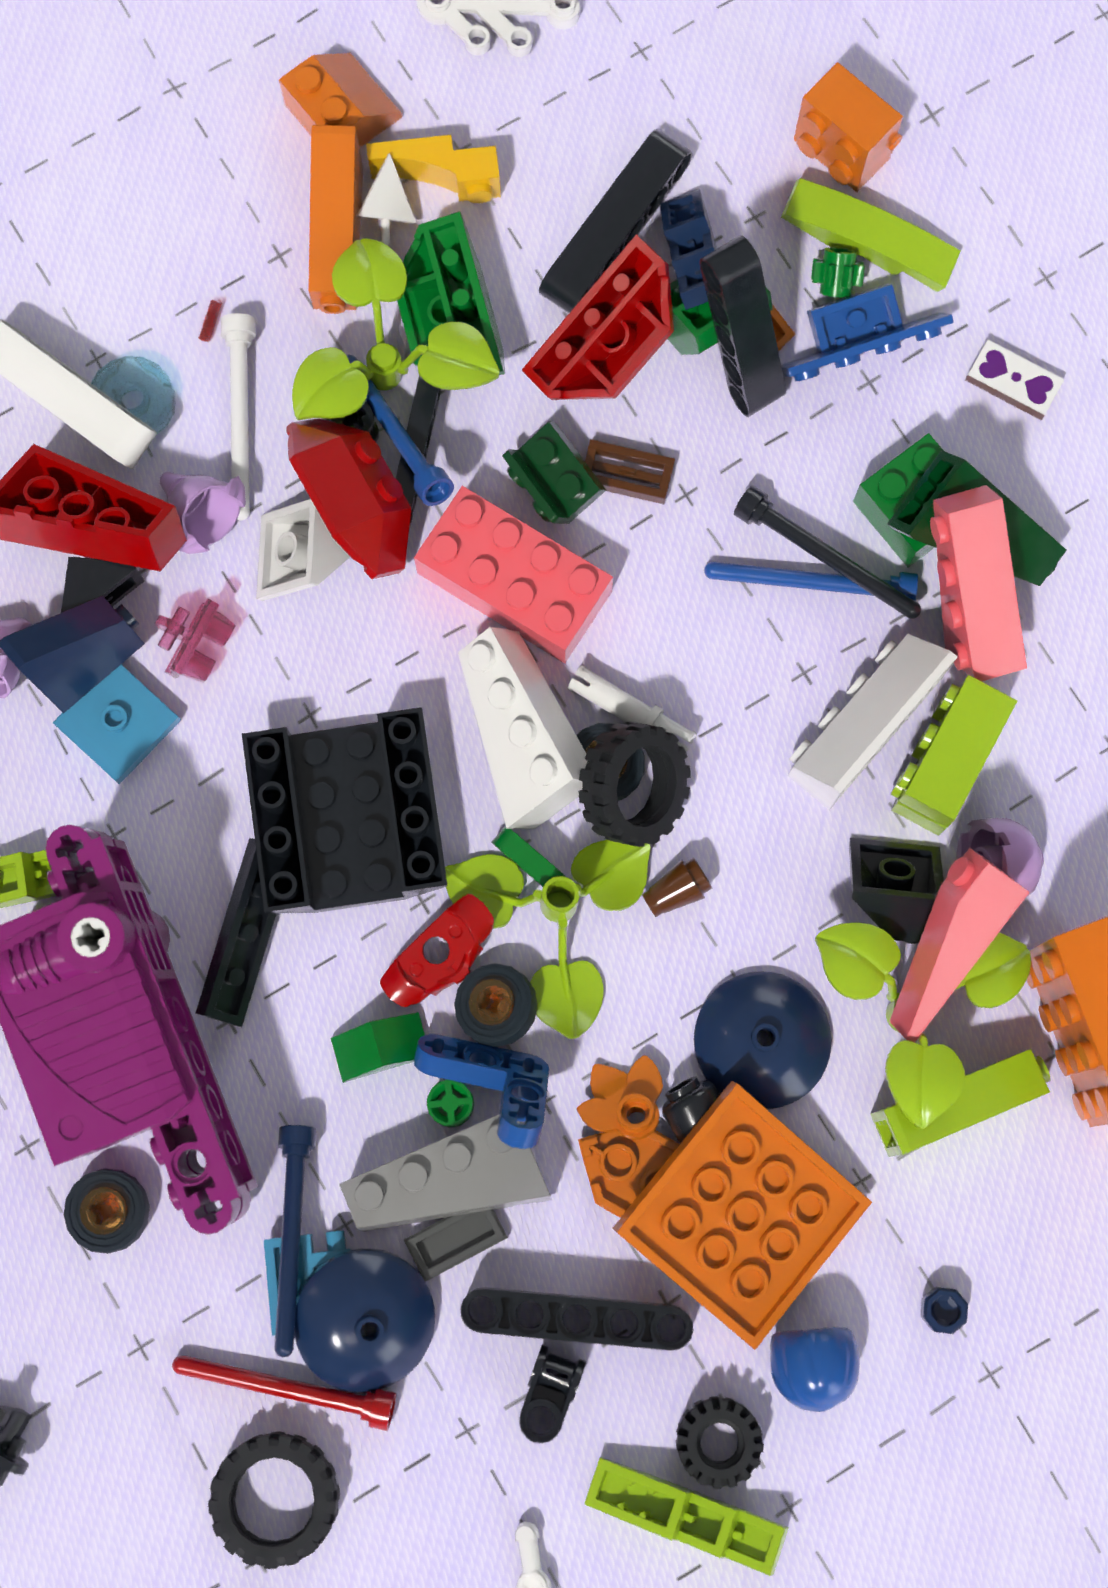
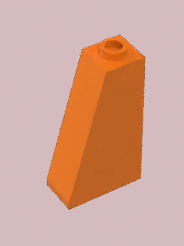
(334, 207)

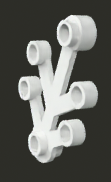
(493, 13)

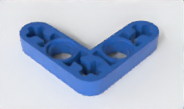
(497, 1068)

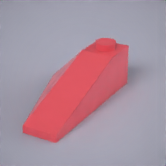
(962, 924)

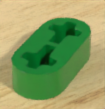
(525, 856)

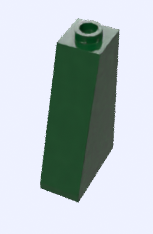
(1031, 547)

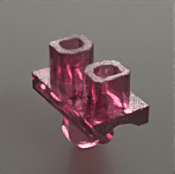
(206, 624)

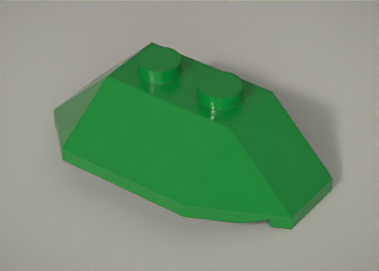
(446, 285)

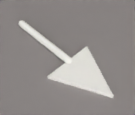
(387, 200)

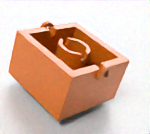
(847, 127)

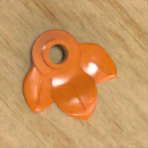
(622, 1094)

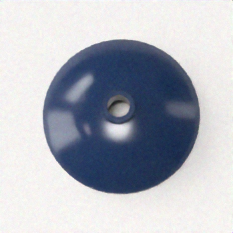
(729, 1046)
(359, 1290)

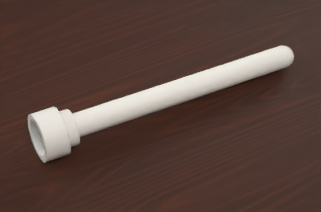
(238, 331)

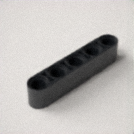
(616, 219)
(743, 325)
(597, 1331)

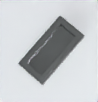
(453, 1241)

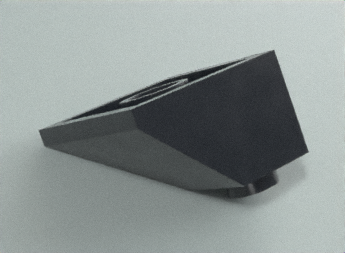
(895, 884)

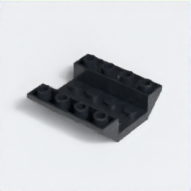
(344, 814)

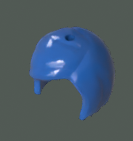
(815, 1366)

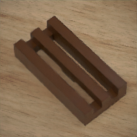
(636, 457)

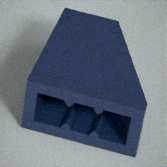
(74, 649)

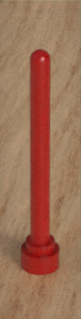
(373, 1407)

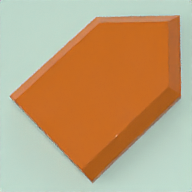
(622, 1166)

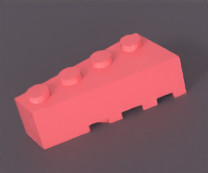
(977, 584)

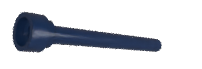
(296, 1145)

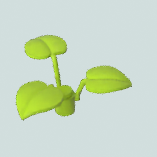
(336, 388)
(608, 870)
(919, 1076)

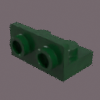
(553, 475)

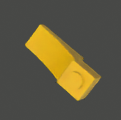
(468, 172)

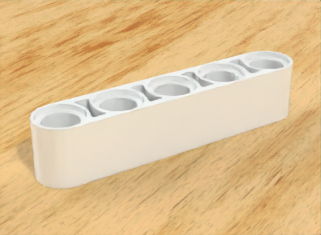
(72, 398)

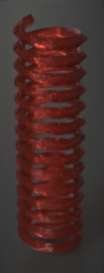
(207, 324)

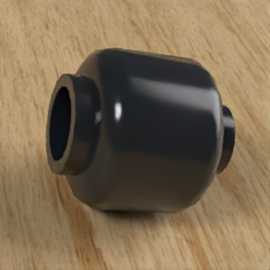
(688, 1104)

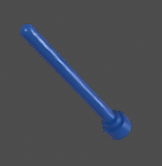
(430, 482)
(905, 582)

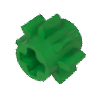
(838, 272)

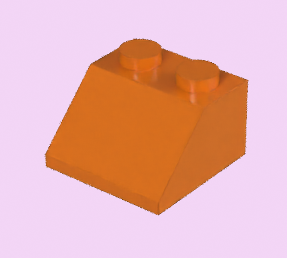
(338, 93)

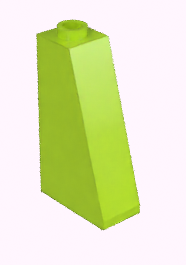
(983, 1096)

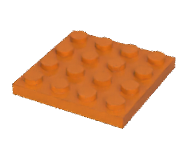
(742, 1215)

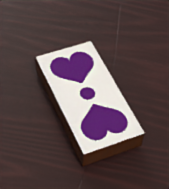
(1014, 379)

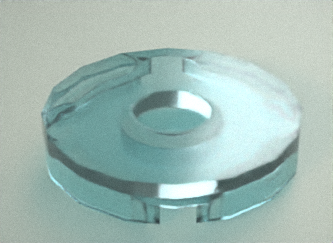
(139, 375)

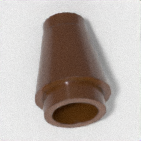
(677, 888)

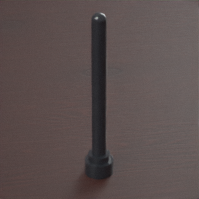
(756, 509)

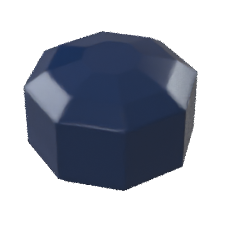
(944, 1310)

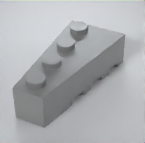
(446, 1179)

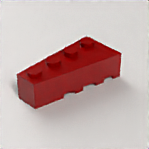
(85, 513)

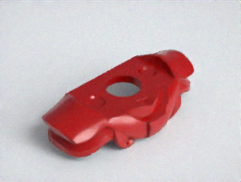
(464, 928)

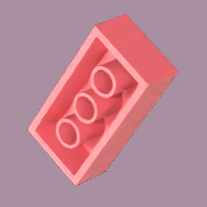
(513, 574)

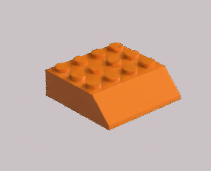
(1074, 995)

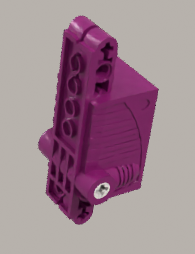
(110, 1031)

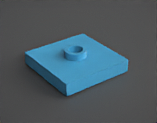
(118, 723)

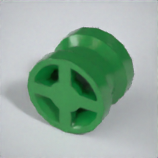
(445, 1099)

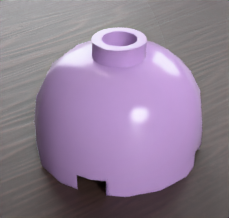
(1007, 847)

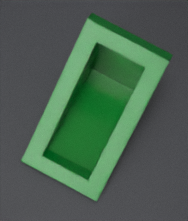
(377, 1046)

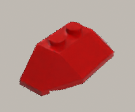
(609, 330)
(353, 492)

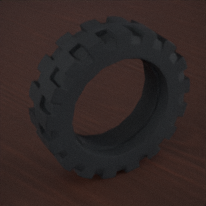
(602, 777)
(223, 1506)

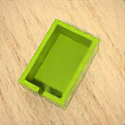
(951, 754)

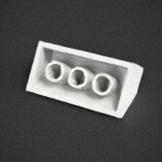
(870, 718)

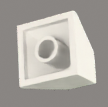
(295, 551)

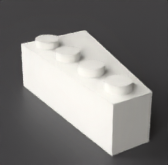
(522, 729)

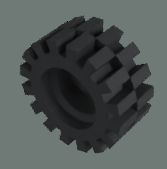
(740, 1463)

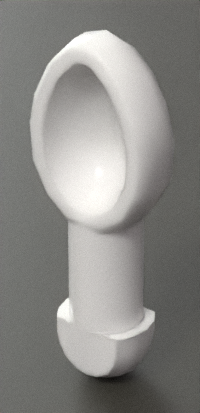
(532, 1573)

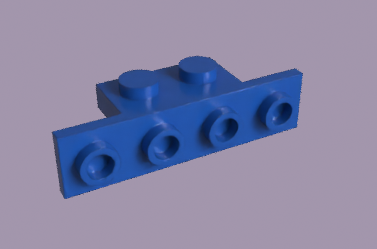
(857, 326)

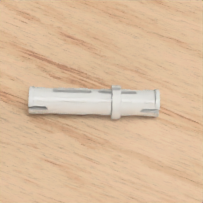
(625, 705)

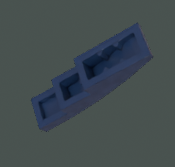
(689, 240)

